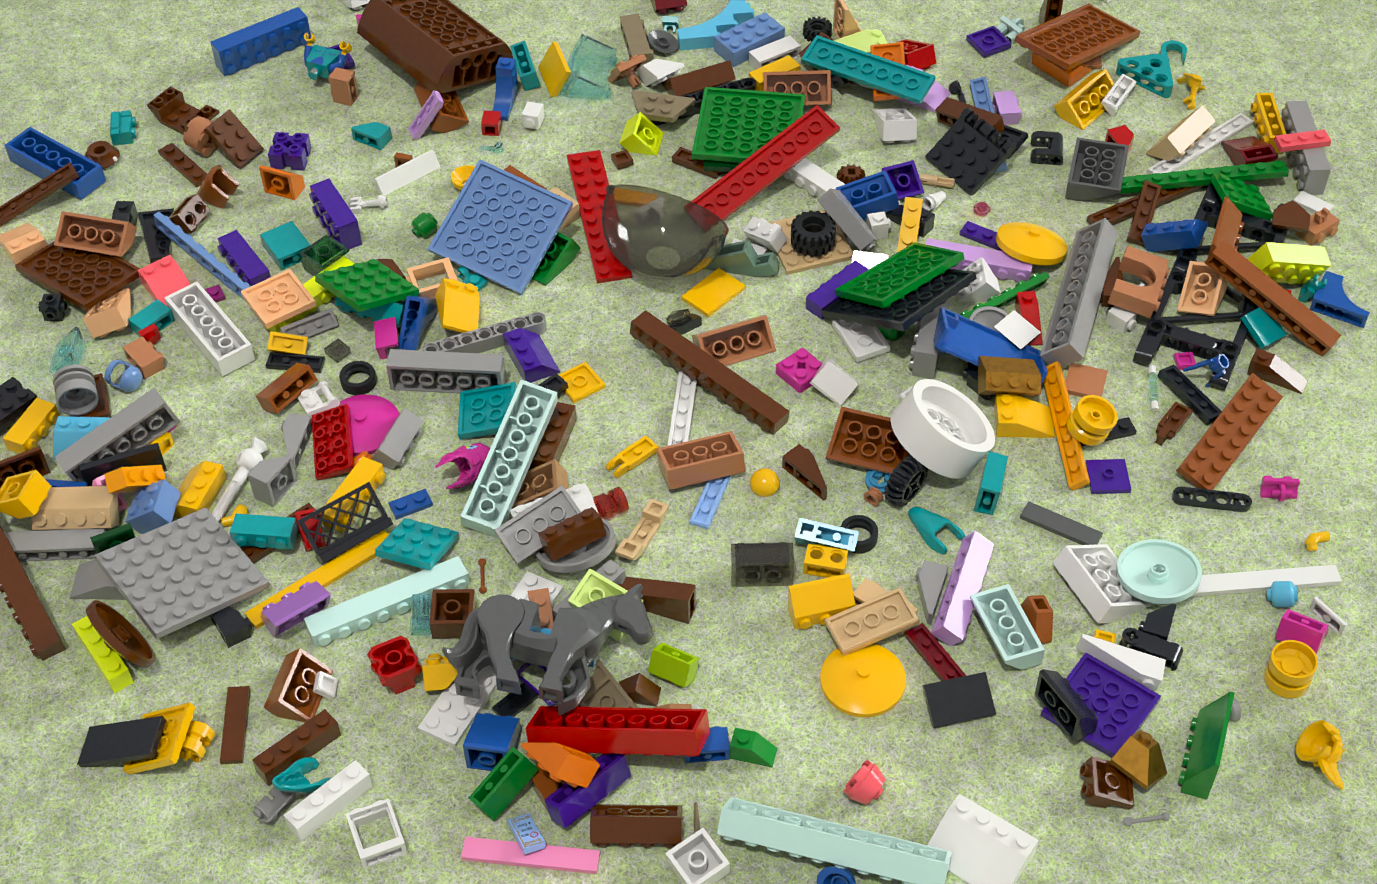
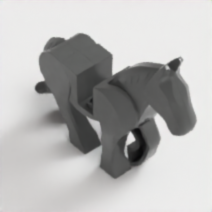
(511, 628)

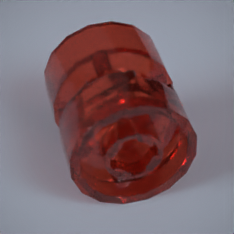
(613, 502)

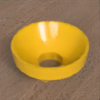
(461, 175)

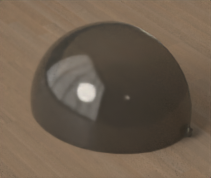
(660, 232)

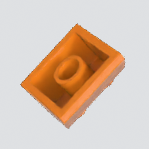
(281, 182)

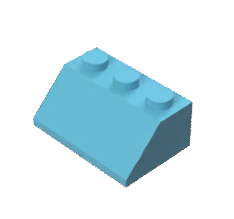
(71, 429)

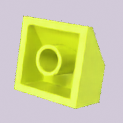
(641, 136)

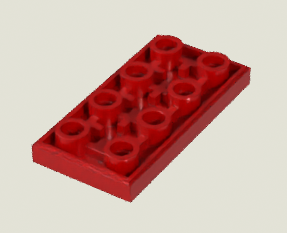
(332, 442)

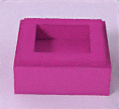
(1184, 360)

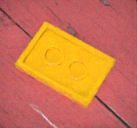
(554, 69)
(713, 292)

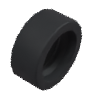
(358, 388)
(864, 522)

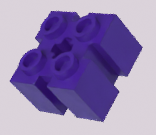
(289, 151)

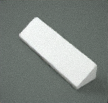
(407, 173)

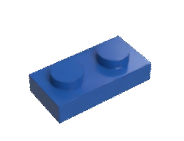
(410, 504)

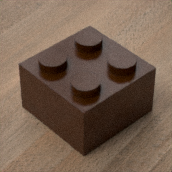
(450, 611)

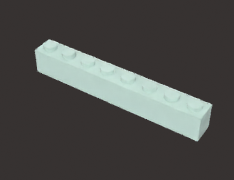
(383, 602)

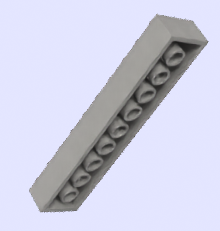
(1079, 294)

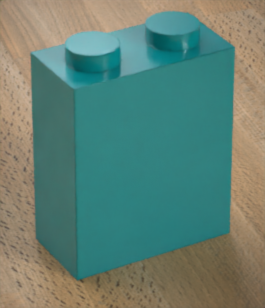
(284, 244)
(990, 483)

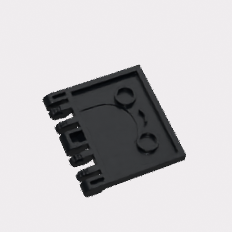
(970, 152)

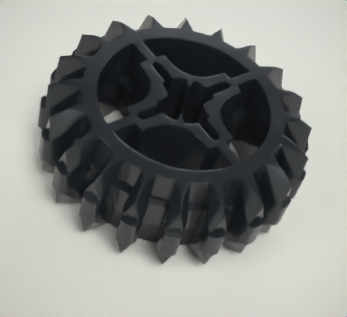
(905, 481)

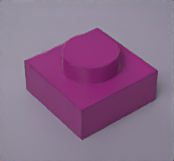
(216, 293)

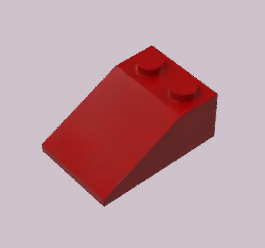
(919, 54)

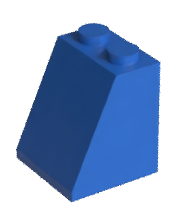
(490, 740)

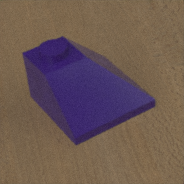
(905, 179)

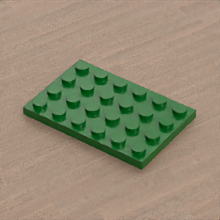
(899, 274)

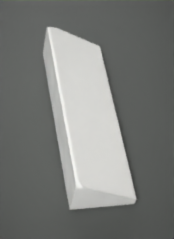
(1118, 94)

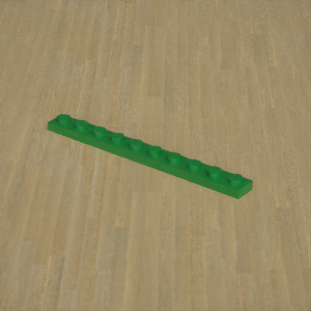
(1200, 177)

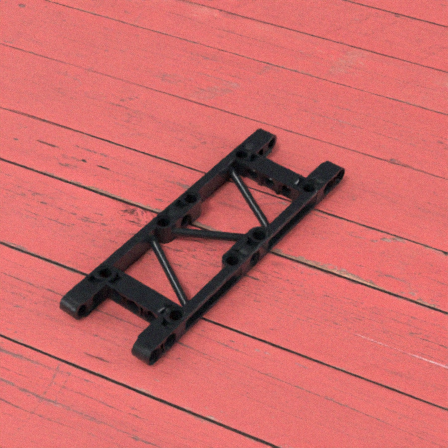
(1160, 329)

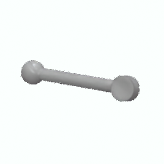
(1164, 816)

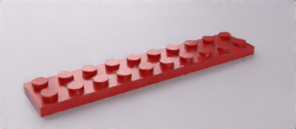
(768, 163)
(590, 186)

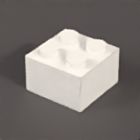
(698, 860)

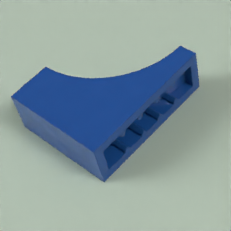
(505, 86)
(1335, 304)
(416, 316)

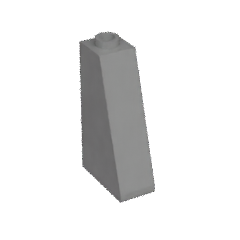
(848, 219)

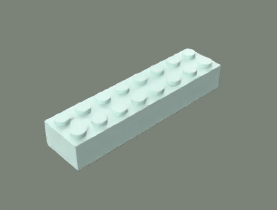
(509, 458)

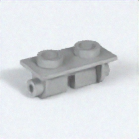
(268, 809)

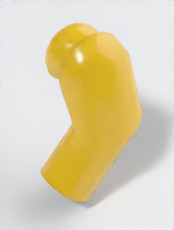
(240, 509)
(1314, 538)

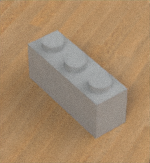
(398, 440)

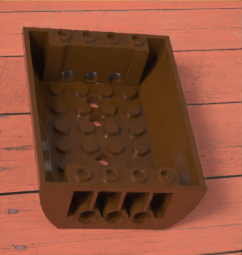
(433, 42)

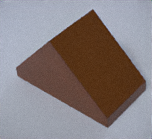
(641, 690)

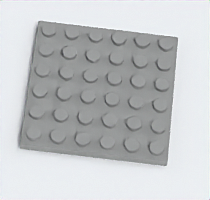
(181, 572)

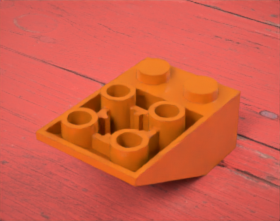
(563, 762)

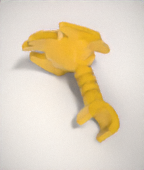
(1195, 83)

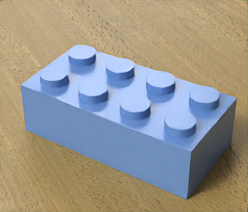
(747, 36)

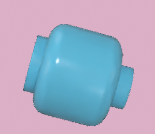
(1282, 594)

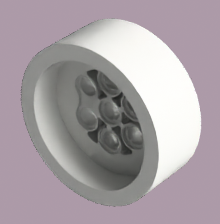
(942, 428)

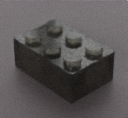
(762, 564)

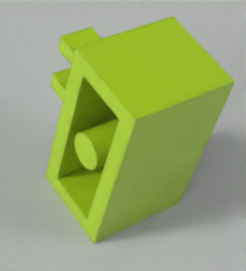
(673, 665)

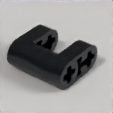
(1053, 151)

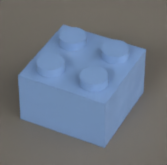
(152, 506)

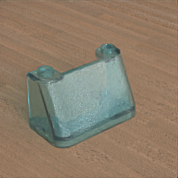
(589, 69)

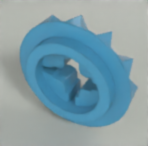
(872, 478)

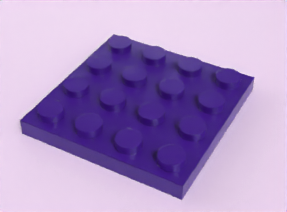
(1115, 698)

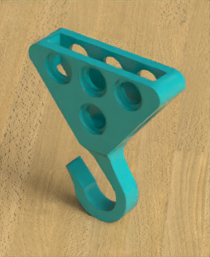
(1156, 64)

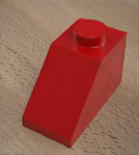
(1120, 135)

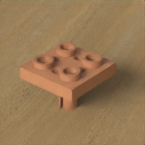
(628, 70)

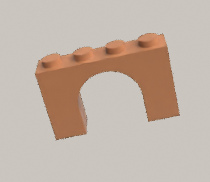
(1140, 298)

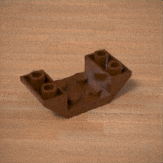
(176, 114)

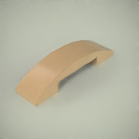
(644, 531)

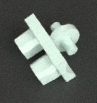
(1013, 27)

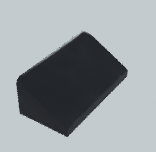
(691, 323)

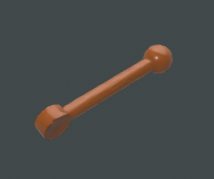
(482, 589)

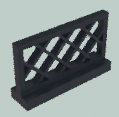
(353, 538)

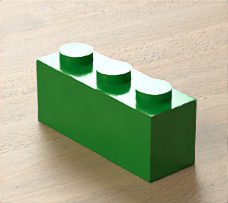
(503, 783)

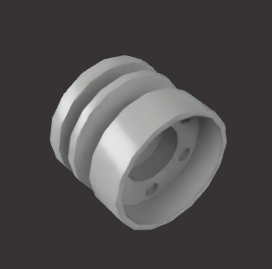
(75, 390)

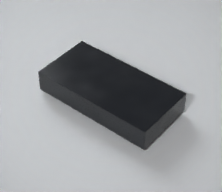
(515, 703)

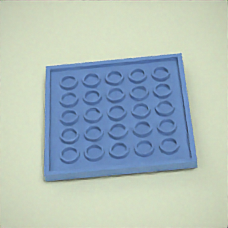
(500, 226)

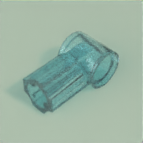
(420, 614)

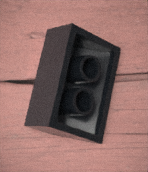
(1065, 705)

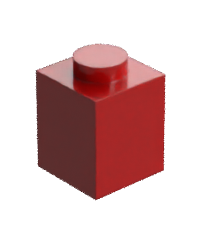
(491, 123)

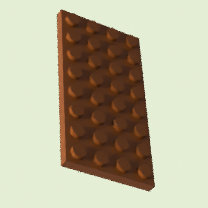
(1077, 36)

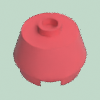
(865, 783)

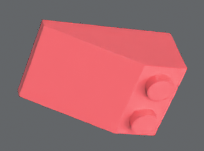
(163, 278)

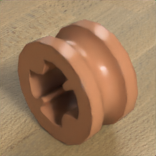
(873, 496)

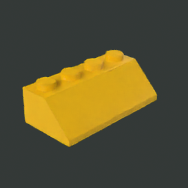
(1083, 103)

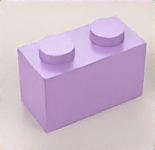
(1006, 105)

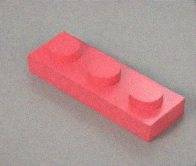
(1302, 140)

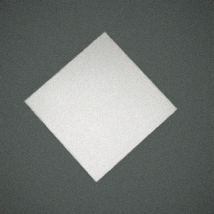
(1017, 329)

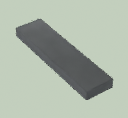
(1060, 525)

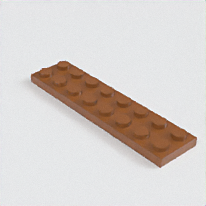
(1229, 433)

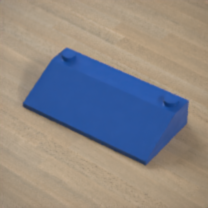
(970, 339)

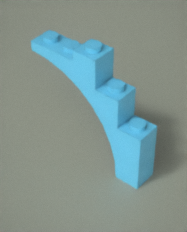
(702, 35)

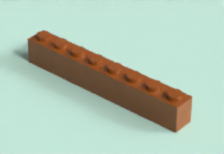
(1272, 299)

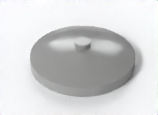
(583, 557)

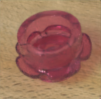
(981, 209)

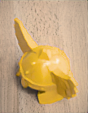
(1322, 747)

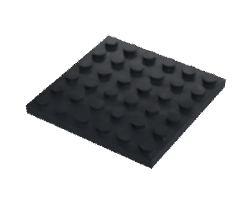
(907, 310)

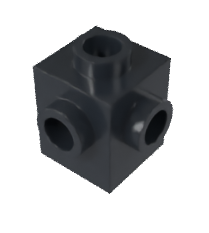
(52, 307)

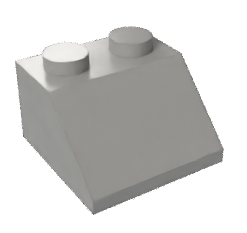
(272, 479)

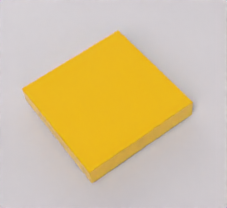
(581, 382)

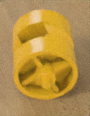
(197, 737)

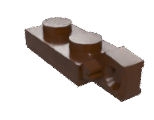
(1172, 422)

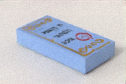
(526, 833)

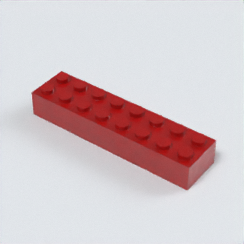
(622, 730)

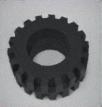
(813, 233)

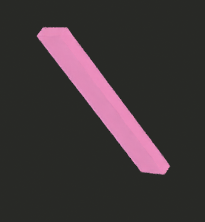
(548, 858)

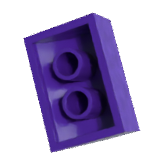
(529, 355)

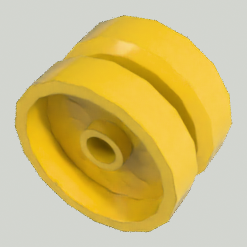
(1092, 420)

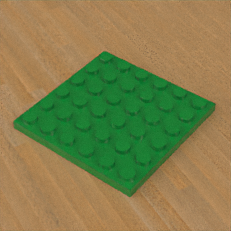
(742, 121)

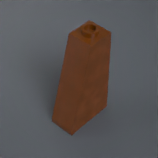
(666, 598)

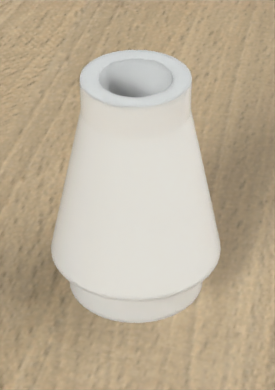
(933, 200)

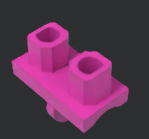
(1279, 488)

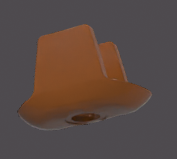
(216, 185)

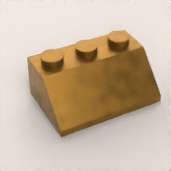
(1008, 376)

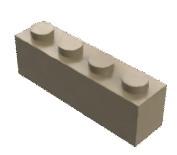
(635, 36)

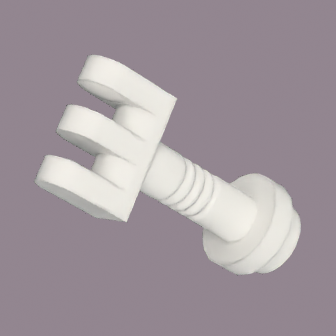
(356, 203)

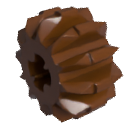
(850, 173)

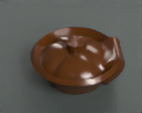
(102, 153)

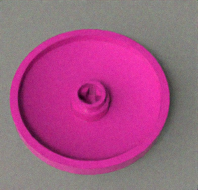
(370, 421)

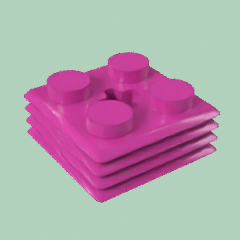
(798, 369)

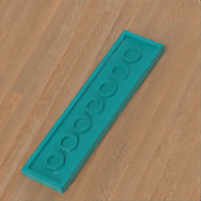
(868, 69)

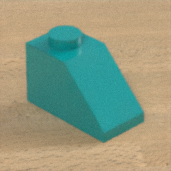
(372, 134)

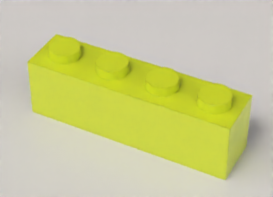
(106, 660)

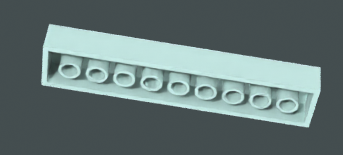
(833, 843)

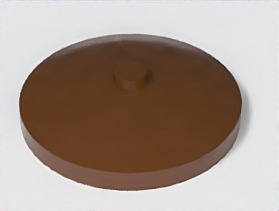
(120, 634)

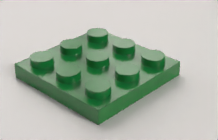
(1245, 197)

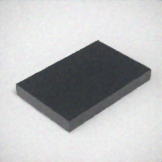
(959, 699)

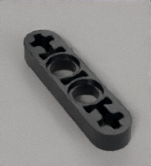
(1211, 497)

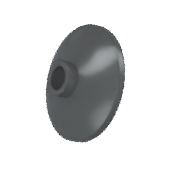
(662, 41)

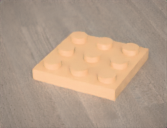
(278, 298)

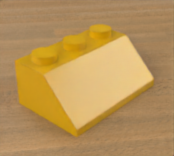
(200, 488)
(819, 599)

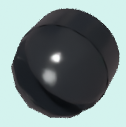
(955, 87)

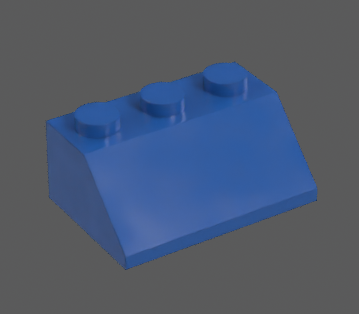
(871, 194)
(1173, 235)

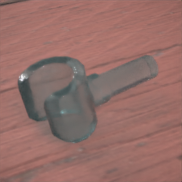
(494, 149)

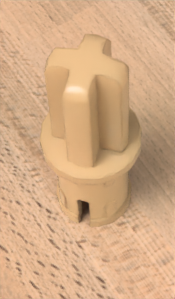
(936, 180)

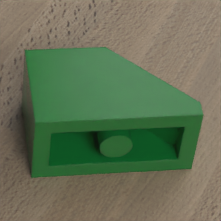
(752, 748)

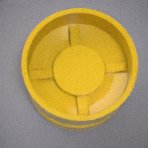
(1290, 669)

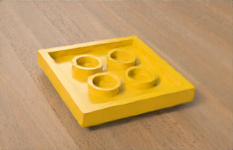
(174, 734)

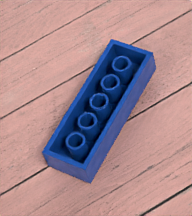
(260, 41)
(45, 156)

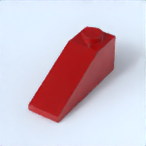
(1027, 306)

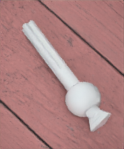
(245, 462)

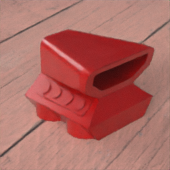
(395, 664)

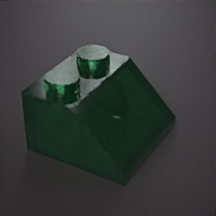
(322, 254)

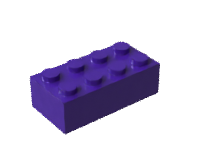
(335, 214)

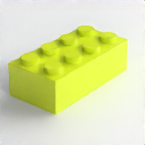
(1290, 262)

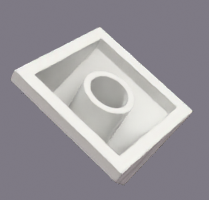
(834, 381)

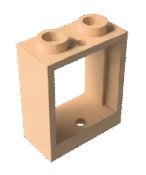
(428, 270)

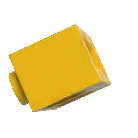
(824, 561)

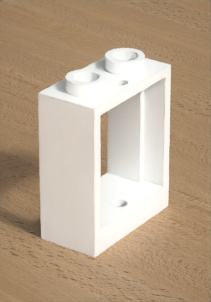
(383, 851)

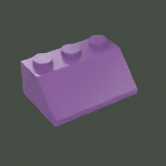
(295, 607)

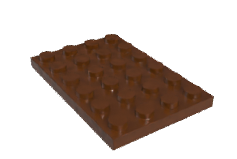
(78, 274)

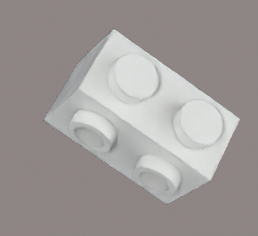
(765, 234)

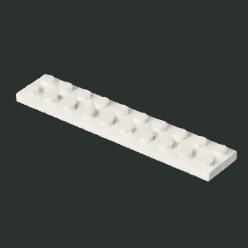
(455, 713)

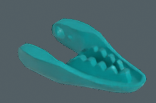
(929, 523)
(293, 778)

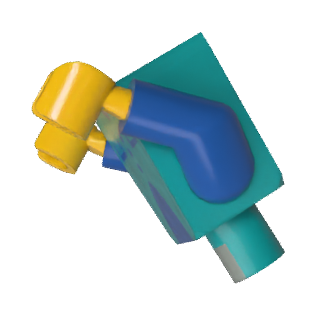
(323, 60)

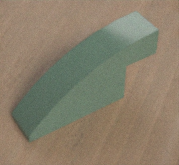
(743, 260)

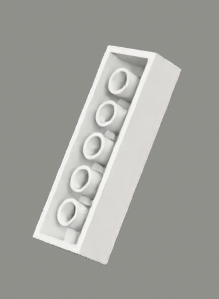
(210, 328)

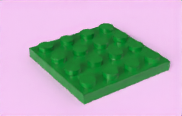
(366, 285)

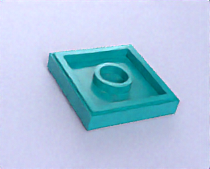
(1263, 327)

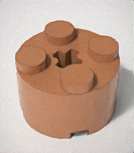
(197, 138)

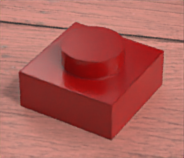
(150, 334)

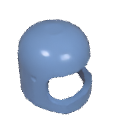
(130, 379)

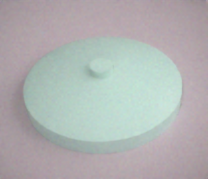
(1159, 571)

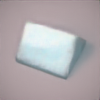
(68, 350)

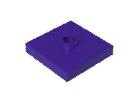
(988, 41)
(1108, 476)

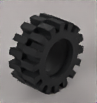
(815, 27)

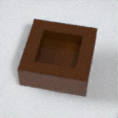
(622, 159)

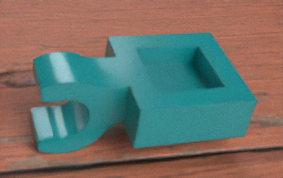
(474, 279)
(1310, 287)

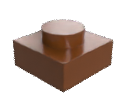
(401, 158)

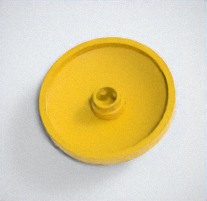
(1031, 243)
(863, 681)

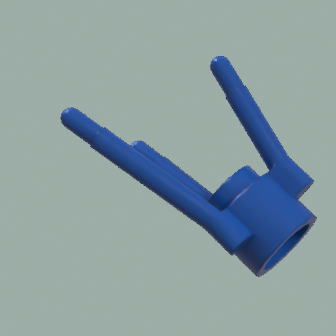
(1216, 364)

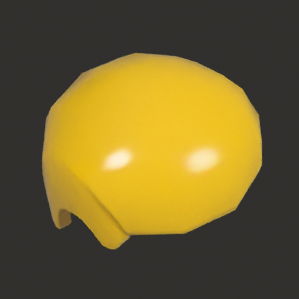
(764, 482)

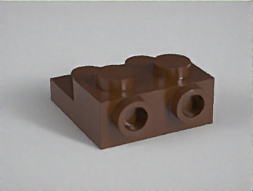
(1106, 784)

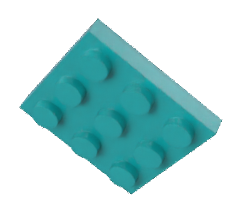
(483, 409)
(417, 544)

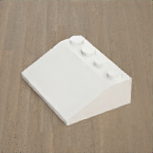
(1094, 579)
(982, 844)

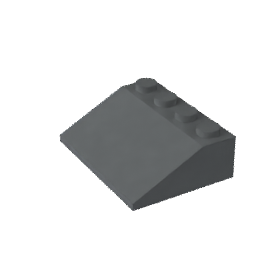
(1096, 169)

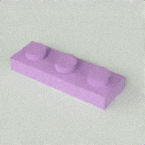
(426, 115)

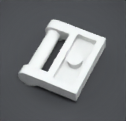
(311, 402)

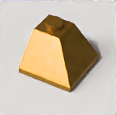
(1141, 759)

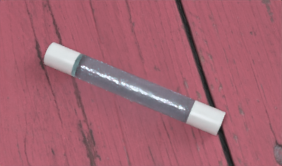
(1153, 388)

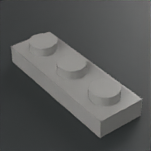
(312, 324)

